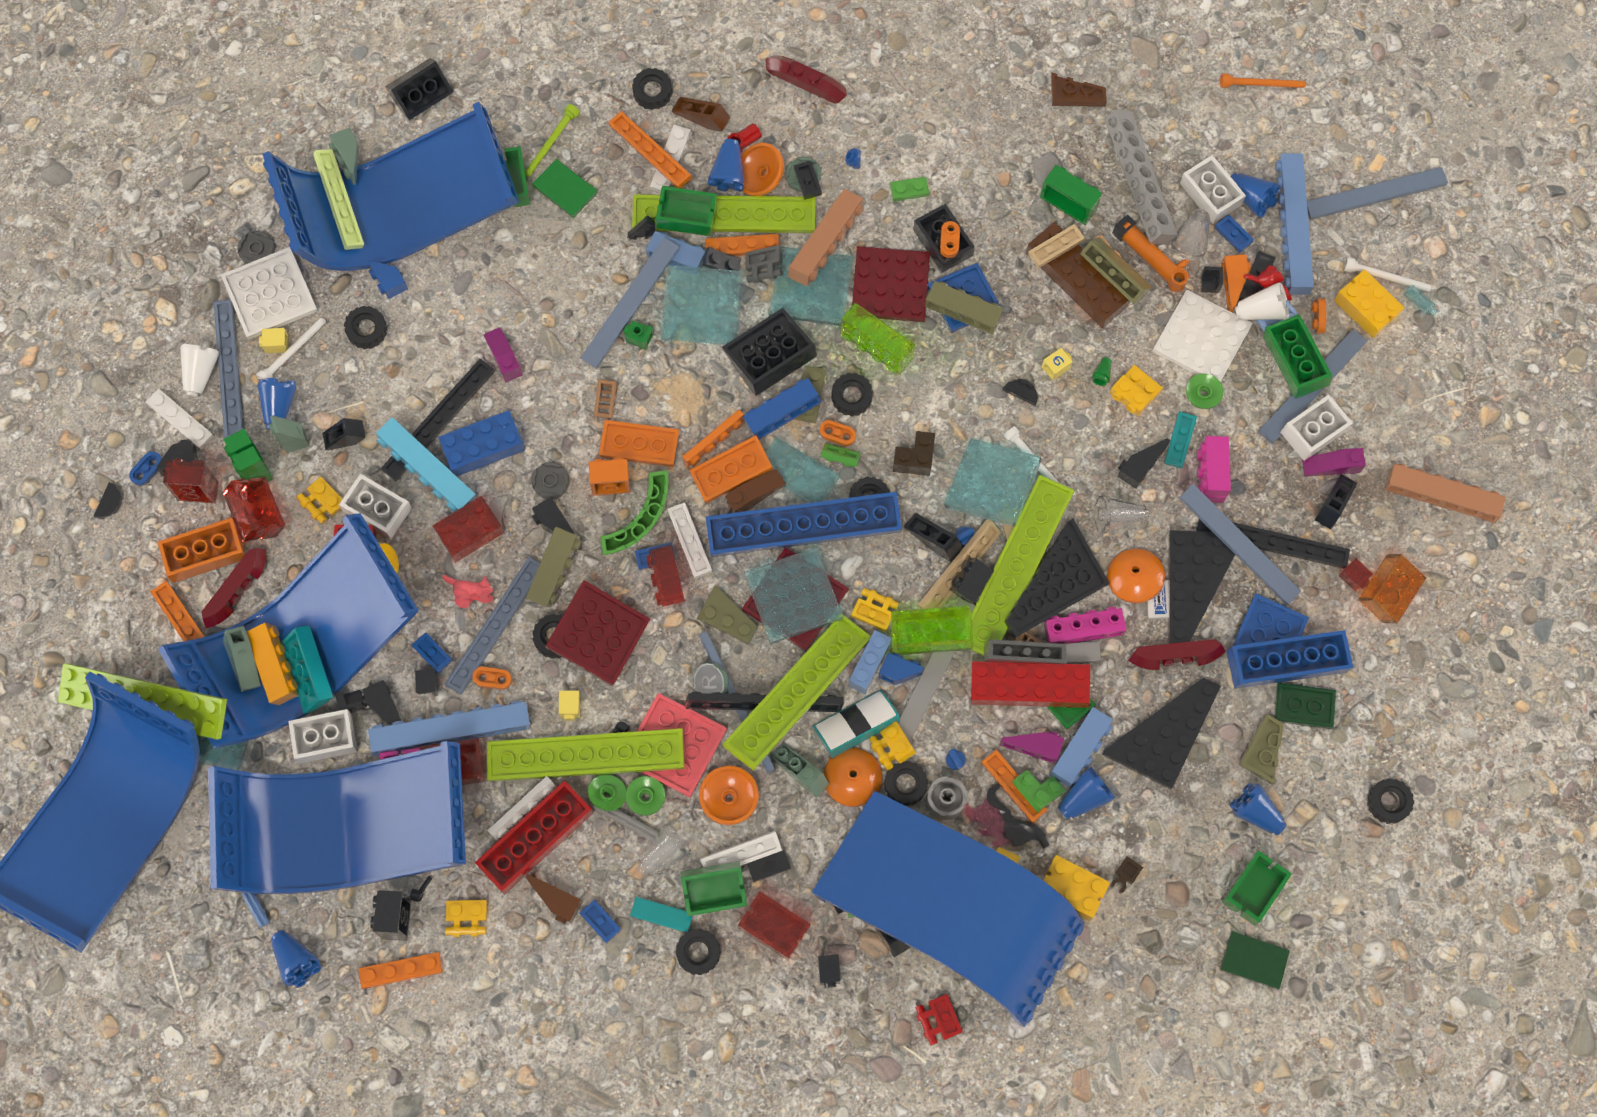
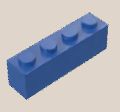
(782, 408)

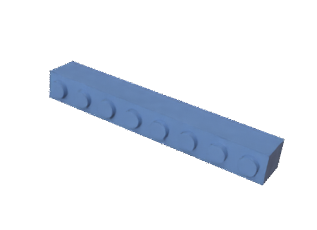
(1294, 224)
(451, 728)

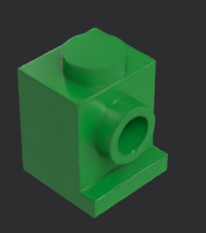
(641, 339)

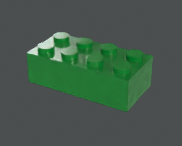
(1297, 356)

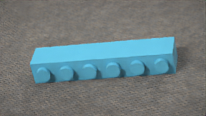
(425, 465)

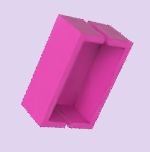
(1214, 468)

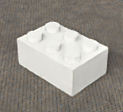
(1212, 189)
(1316, 427)
(377, 506)
(322, 736)

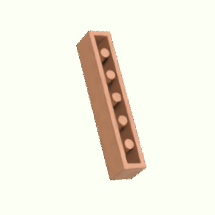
(826, 237)
(1445, 493)

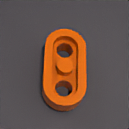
(949, 238)
(1319, 321)
(838, 432)
(492, 678)

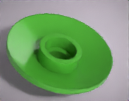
(1207, 384)
(607, 785)
(642, 786)

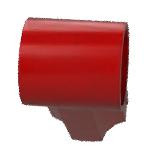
(746, 136)

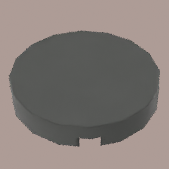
(255, 246)
(550, 480)

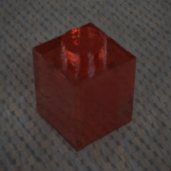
(1356, 575)

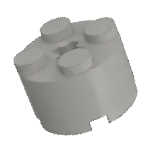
(942, 808)

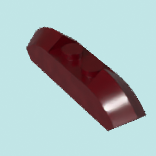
(806, 78)
(237, 582)
(1201, 652)

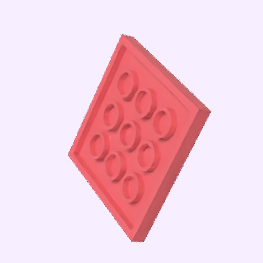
(700, 742)

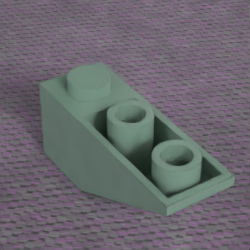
(347, 152)
(288, 434)
(241, 658)
(800, 770)

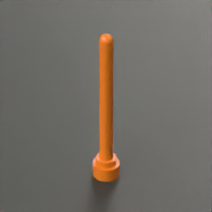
(1228, 80)

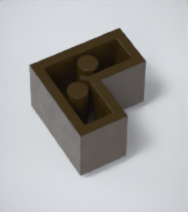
(916, 459)

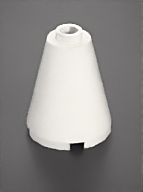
(1264, 305)
(196, 367)

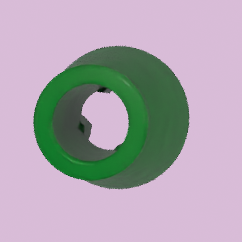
(1102, 373)

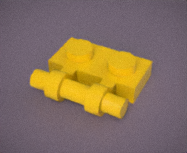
(325, 495)
(872, 614)
(898, 743)
(466, 911)

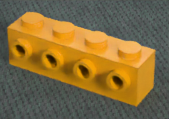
(272, 664)

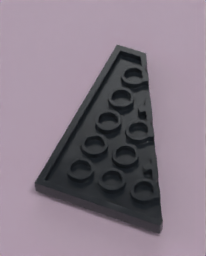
(1195, 572)
(1060, 581)
(1164, 740)

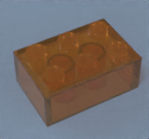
(1392, 588)

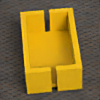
(1369, 303)
(1077, 886)

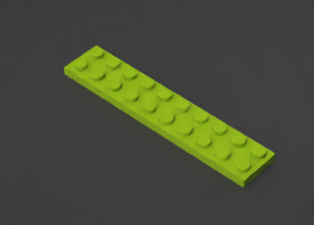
(745, 213)
(1019, 560)
(796, 692)
(202, 710)
(585, 755)

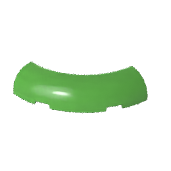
(654, 504)

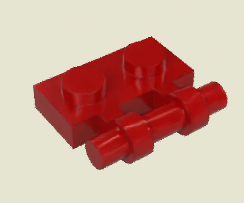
(944, 1016)

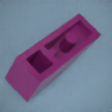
(503, 354)
(1335, 463)
(1038, 745)

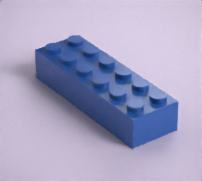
(1289, 659)

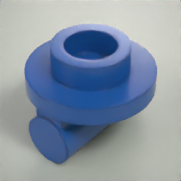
(853, 158)
(964, 535)
(955, 759)

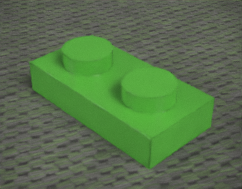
(909, 189)
(846, 456)

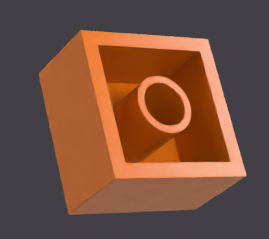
(609, 476)

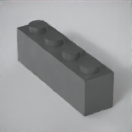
(1024, 652)

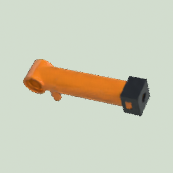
(1151, 254)

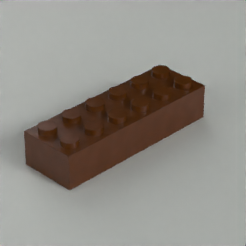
(1082, 281)

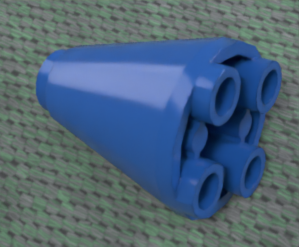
(727, 168)
(1259, 193)
(275, 398)
(1086, 795)
(1258, 809)
(293, 959)

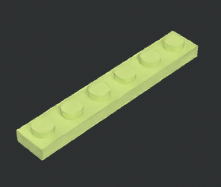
(338, 199)

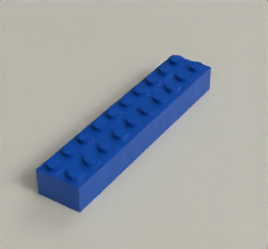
(803, 524)

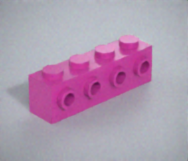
(1085, 627)

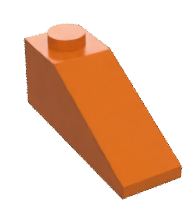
(1233, 271)

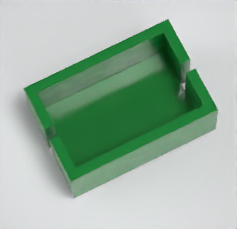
(517, 173)
(1070, 194)
(686, 211)
(245, 456)
(713, 888)
(1256, 888)

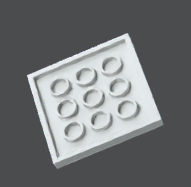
(269, 293)
(1202, 336)

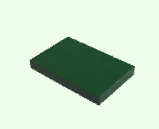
(1305, 705)
(1254, 960)

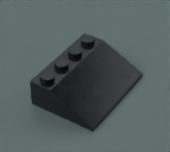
(770, 351)

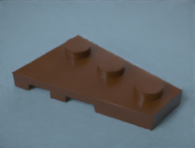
(1072, 93)

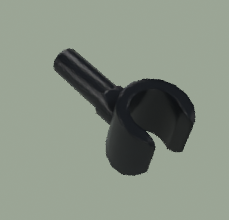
(621, 727)
(417, 895)

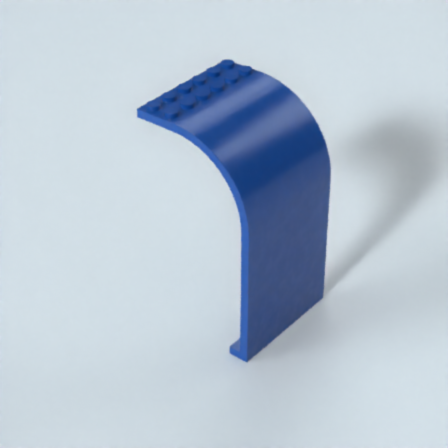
(399, 198)
(352, 610)
(101, 816)
(336, 824)
(953, 902)

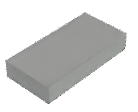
(1083, 652)

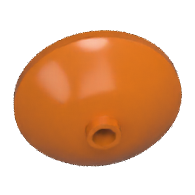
(755, 162)
(1136, 586)
(724, 782)
(850, 790)

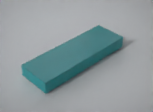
(1180, 440)
(661, 915)

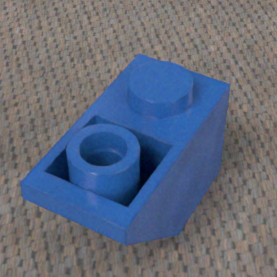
(389, 279)
(898, 670)

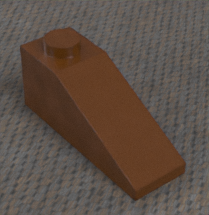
(703, 113)
(755, 491)
(559, 902)

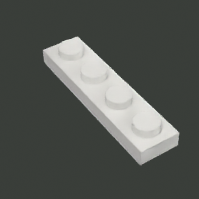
(675, 148)
(179, 419)
(689, 540)
(522, 808)
(745, 851)

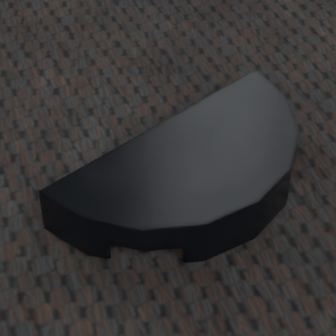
(644, 228)
(1023, 390)
(109, 502)

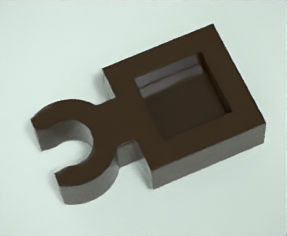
(1127, 872)

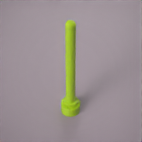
(570, 113)

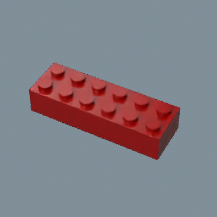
(1030, 684)
(534, 837)

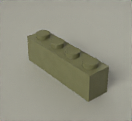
(1116, 270)
(964, 307)
(553, 567)

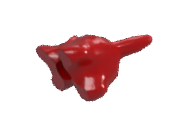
(1268, 278)

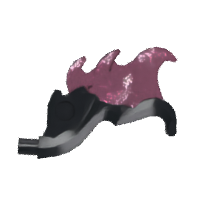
(1000, 824)

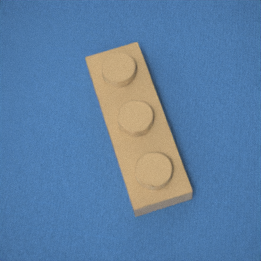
(1056, 246)

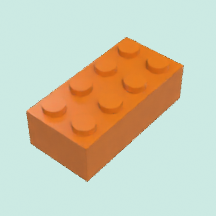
(201, 550)

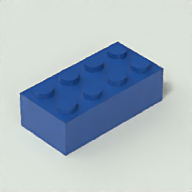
(481, 443)

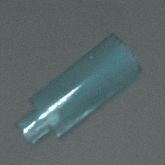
(1421, 300)

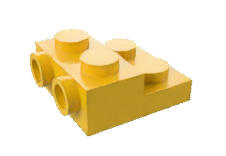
(1135, 390)

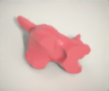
(468, 591)

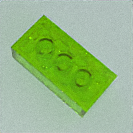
(877, 339)
(932, 630)

